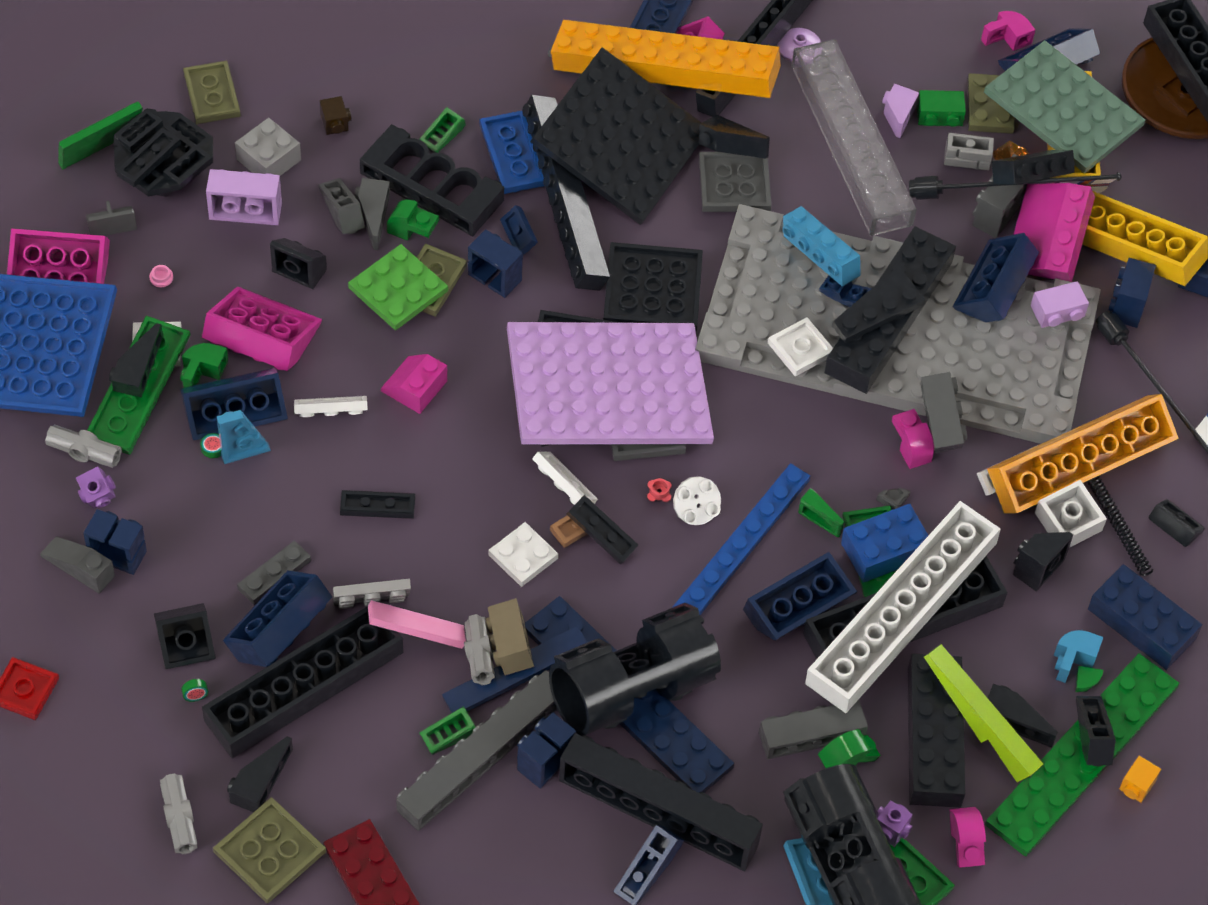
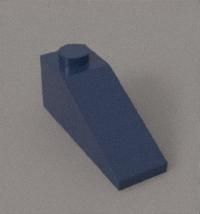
(648, 864)

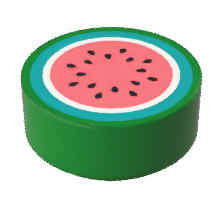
(211, 445)
(194, 690)

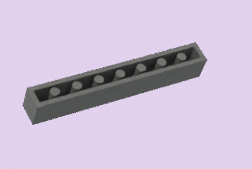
(477, 753)

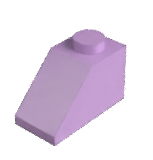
(899, 107)

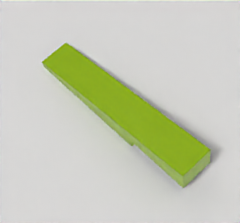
(983, 716)

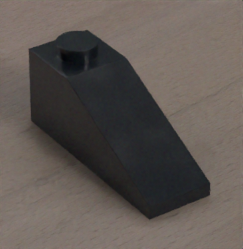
(732, 138)
(136, 364)
(1021, 715)
(1095, 731)
(258, 778)

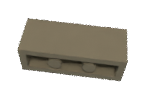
(509, 637)

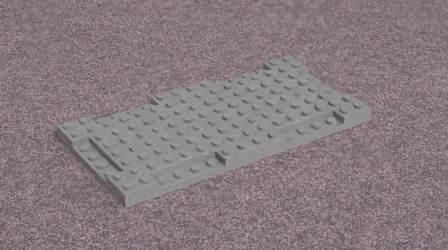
(1006, 371)

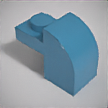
(1078, 648)

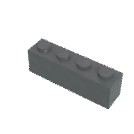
(808, 729)

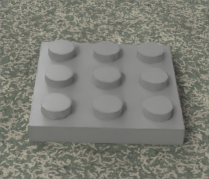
(393, 590)

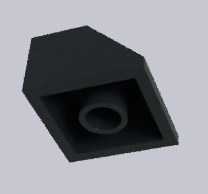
(297, 262)
(1041, 557)
(184, 636)

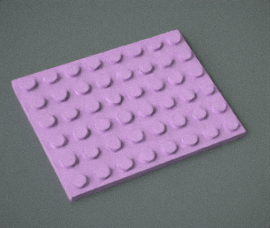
(608, 383)

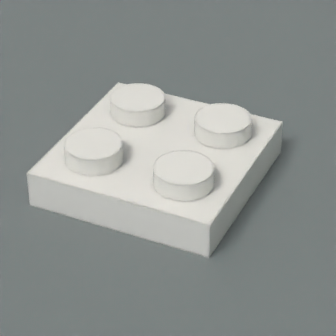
(800, 346)
(523, 554)

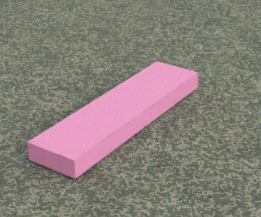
(416, 624)

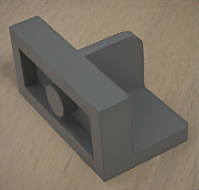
(111, 221)

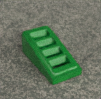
(443, 118)
(820, 513)
(452, 719)

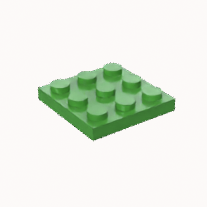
(398, 287)

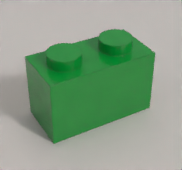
(941, 108)

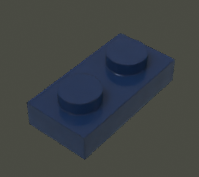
(518, 229)

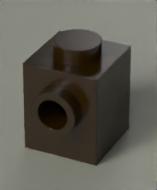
(334, 115)

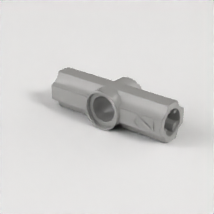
(83, 446)
(479, 650)
(178, 814)

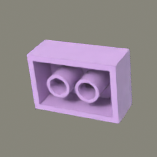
(244, 197)

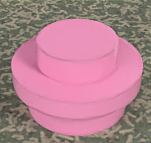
(161, 276)

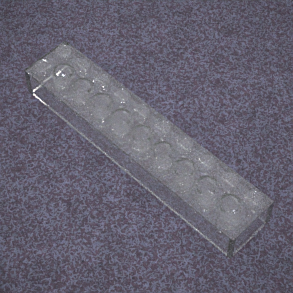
(853, 137)

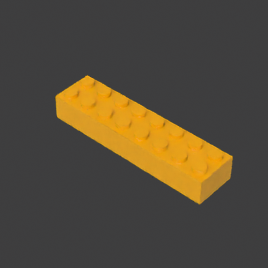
(1083, 453)

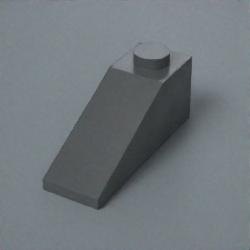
(373, 200)
(342, 206)
(80, 562)

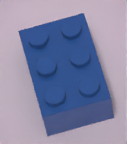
(883, 541)

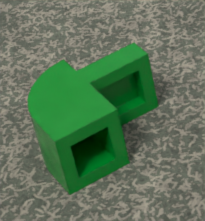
(409, 219)
(203, 360)
(849, 749)

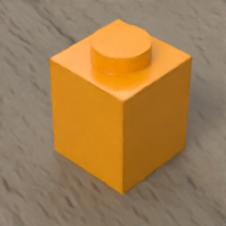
(1139, 779)

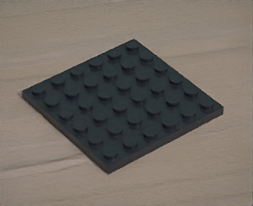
(619, 135)

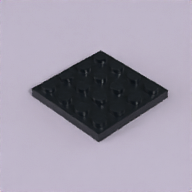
(653, 284)

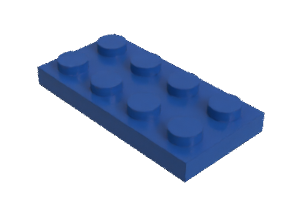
(512, 151)

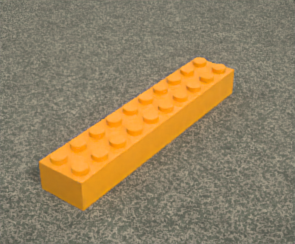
(671, 57)

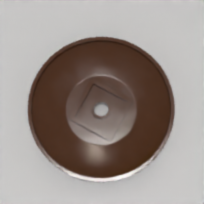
(1157, 96)

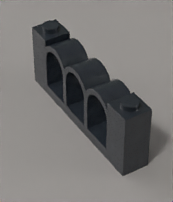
(397, 144)

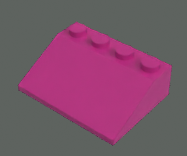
(1055, 222)
(58, 255)
(260, 328)

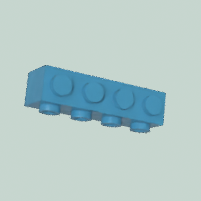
(821, 246)

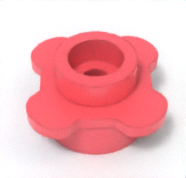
(659, 484)

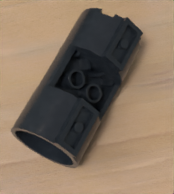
(599, 686)
(847, 840)

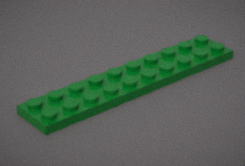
(1065, 776)

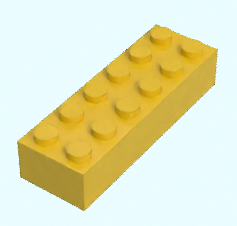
(1138, 235)

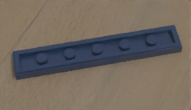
(474, 694)

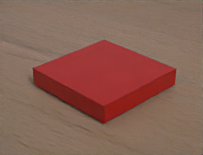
(26, 688)

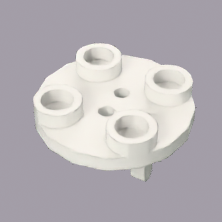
(707, 496)

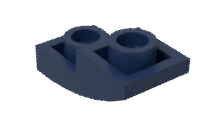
(844, 294)

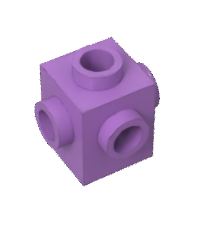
(96, 488)
(894, 822)

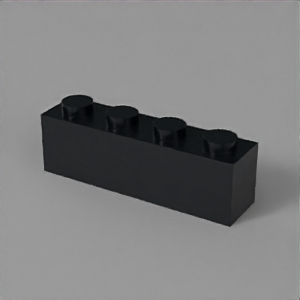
(1033, 167)

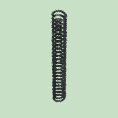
(1142, 563)

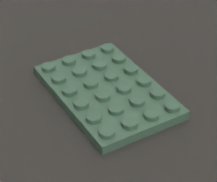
(1064, 105)

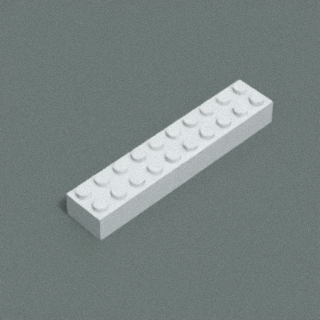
(902, 607)

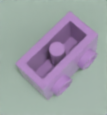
(1059, 304)

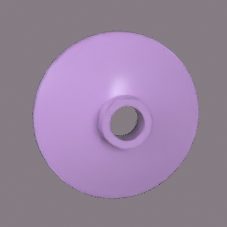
(796, 38)

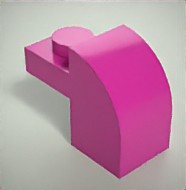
(1009, 26)
(916, 438)
(970, 836)

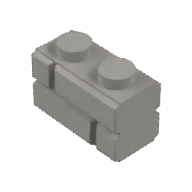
(968, 151)

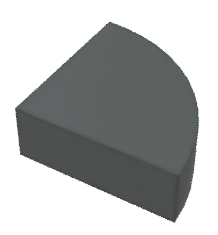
(893, 497)

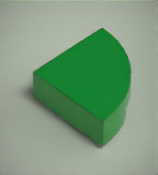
(1087, 678)

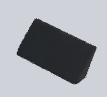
(1176, 522)

